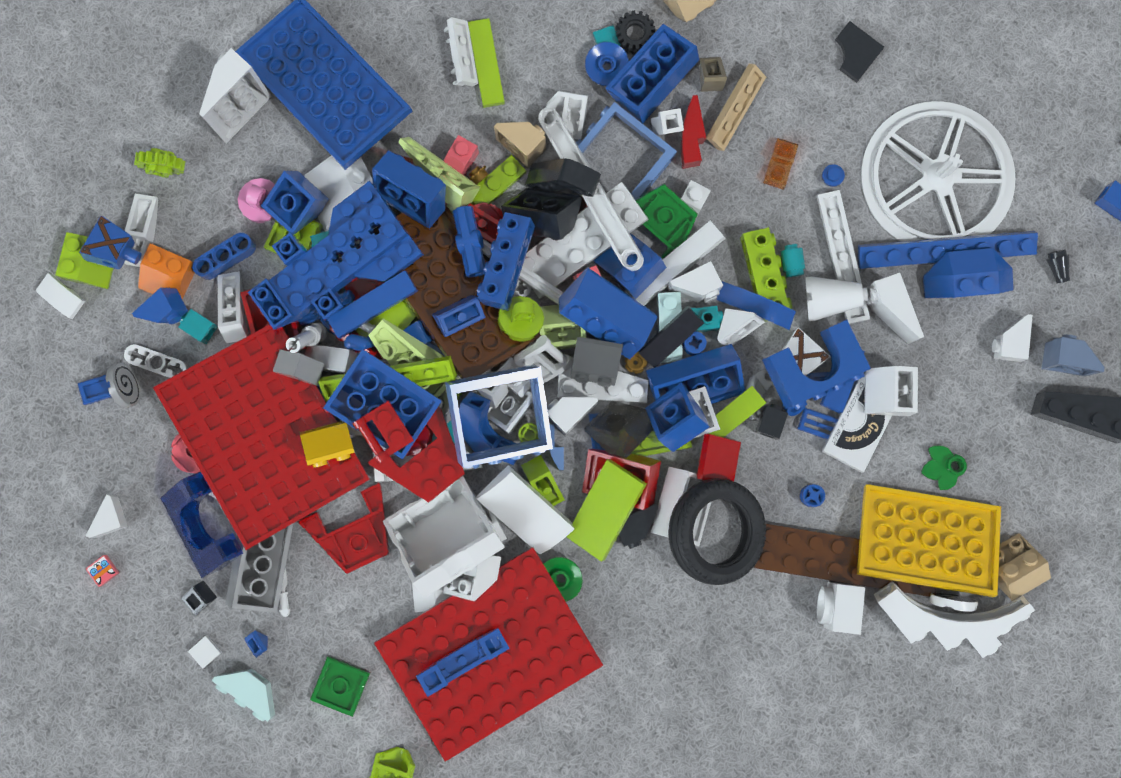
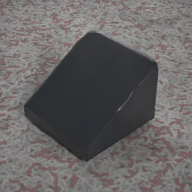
(199, 597)

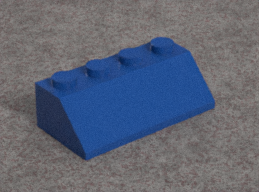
(653, 73)
(607, 312)
(715, 369)

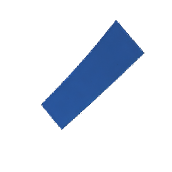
(757, 304)

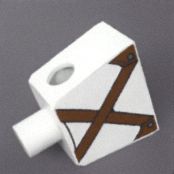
(805, 351)

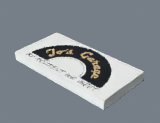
(855, 432)

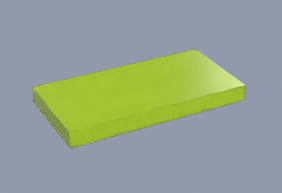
(606, 509)

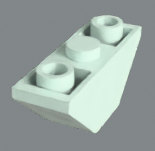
(249, 690)

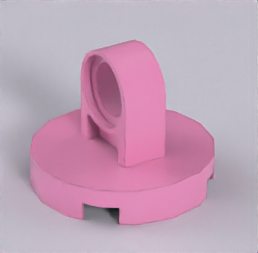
(252, 197)

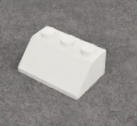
(675, 485)

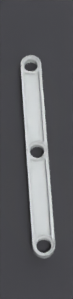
(599, 204)

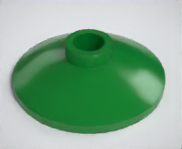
(573, 577)

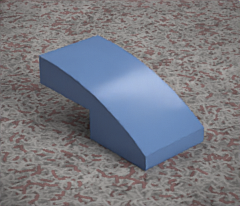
(557, 453)

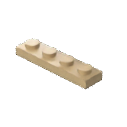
(736, 107)

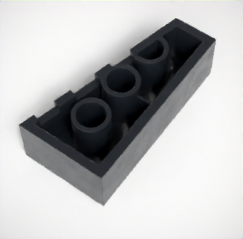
(1082, 412)

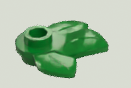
(940, 467)

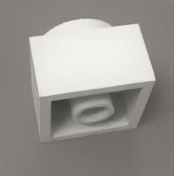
(841, 607)

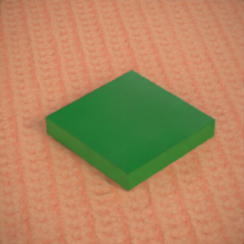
(340, 686)

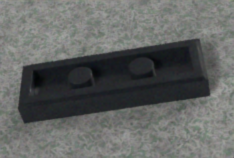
(671, 337)

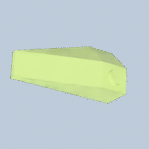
(459, 189)
(402, 348)

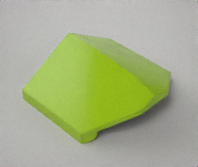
(393, 764)

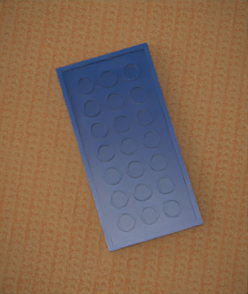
(324, 82)

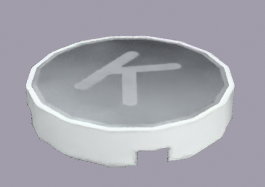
(955, 601)

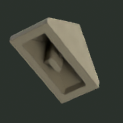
(712, 74)

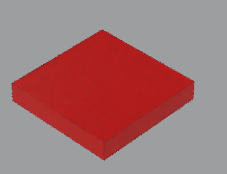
(718, 458)

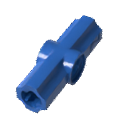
(469, 241)

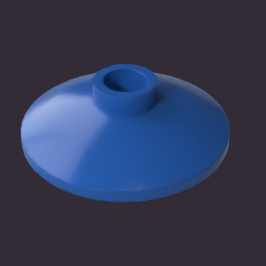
(605, 53)

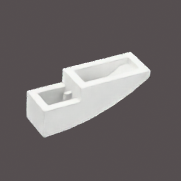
(142, 223)
(335, 359)

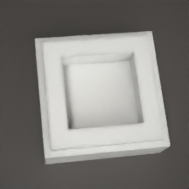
(205, 651)

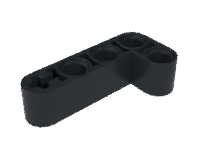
(561, 175)

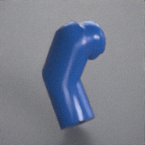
(358, 342)

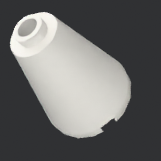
(832, 297)

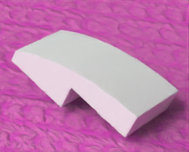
(60, 296)

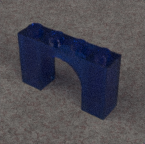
(183, 508)

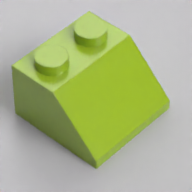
(76, 269)

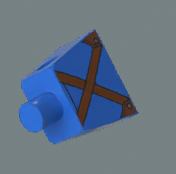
(109, 246)

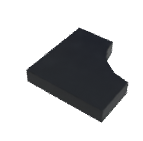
(858, 51)

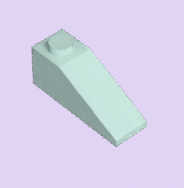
(668, 308)

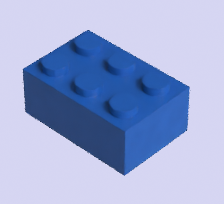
(409, 189)

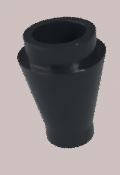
(1059, 265)

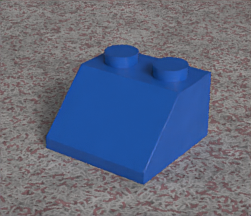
(294, 201)
(676, 418)

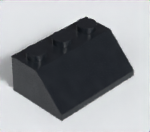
(550, 211)

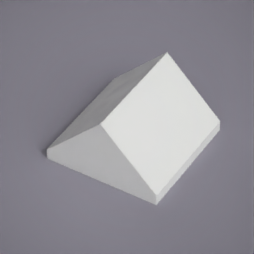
(510, 410)

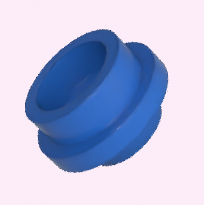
(833, 175)

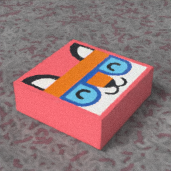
(102, 570)

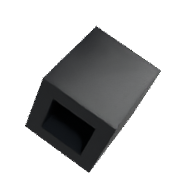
(772, 421)

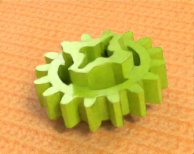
(159, 162)

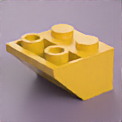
(327, 443)

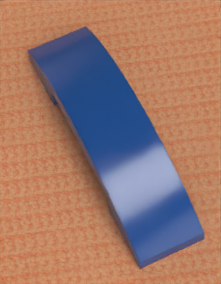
(461, 661)

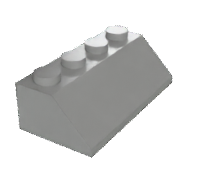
(259, 574)

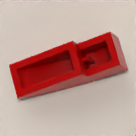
(692, 135)

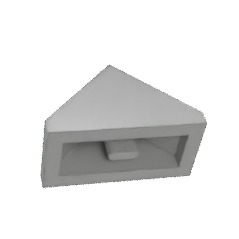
(298, 367)

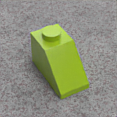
(542, 480)

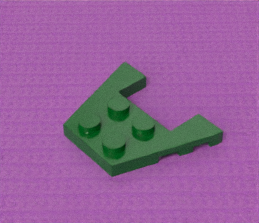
(668, 216)

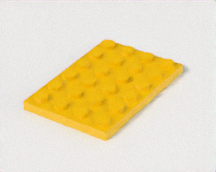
(929, 540)

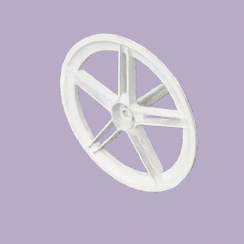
(937, 174)

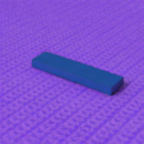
(372, 304)

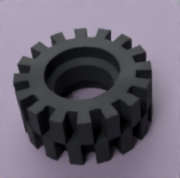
(631, 20)

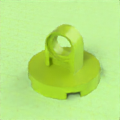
(522, 320)

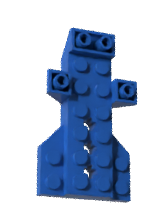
(316, 276)

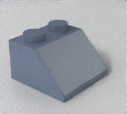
(1071, 357)

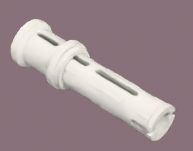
(309, 336)

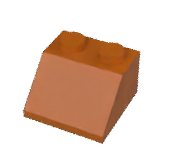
(164, 270)

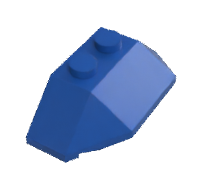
(968, 274)

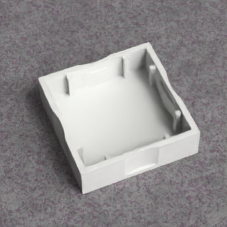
(443, 537)

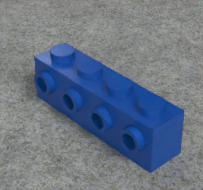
(505, 261)

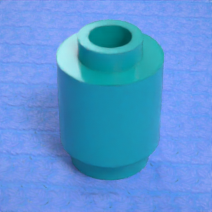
(793, 260)

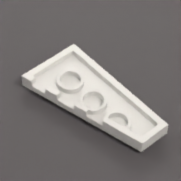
(626, 389)

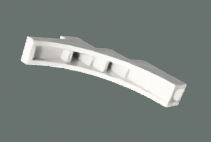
(951, 629)

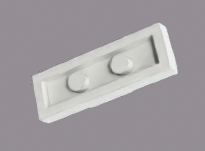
(461, 52)

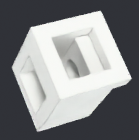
(667, 122)

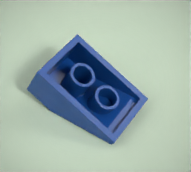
(632, 281)

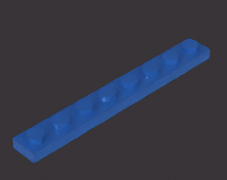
(933, 249)

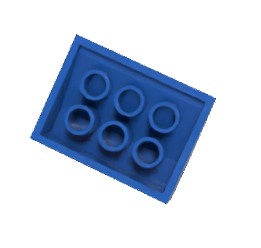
(372, 383)

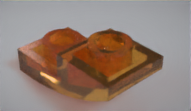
(780, 163)

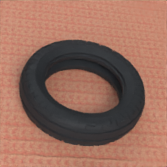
(752, 531)

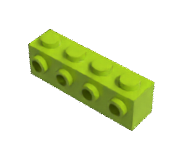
(764, 266)

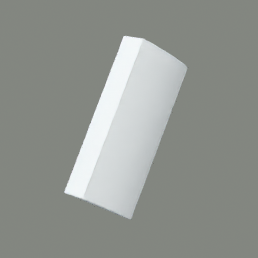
(525, 511)

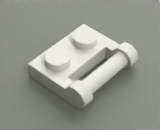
(533, 356)

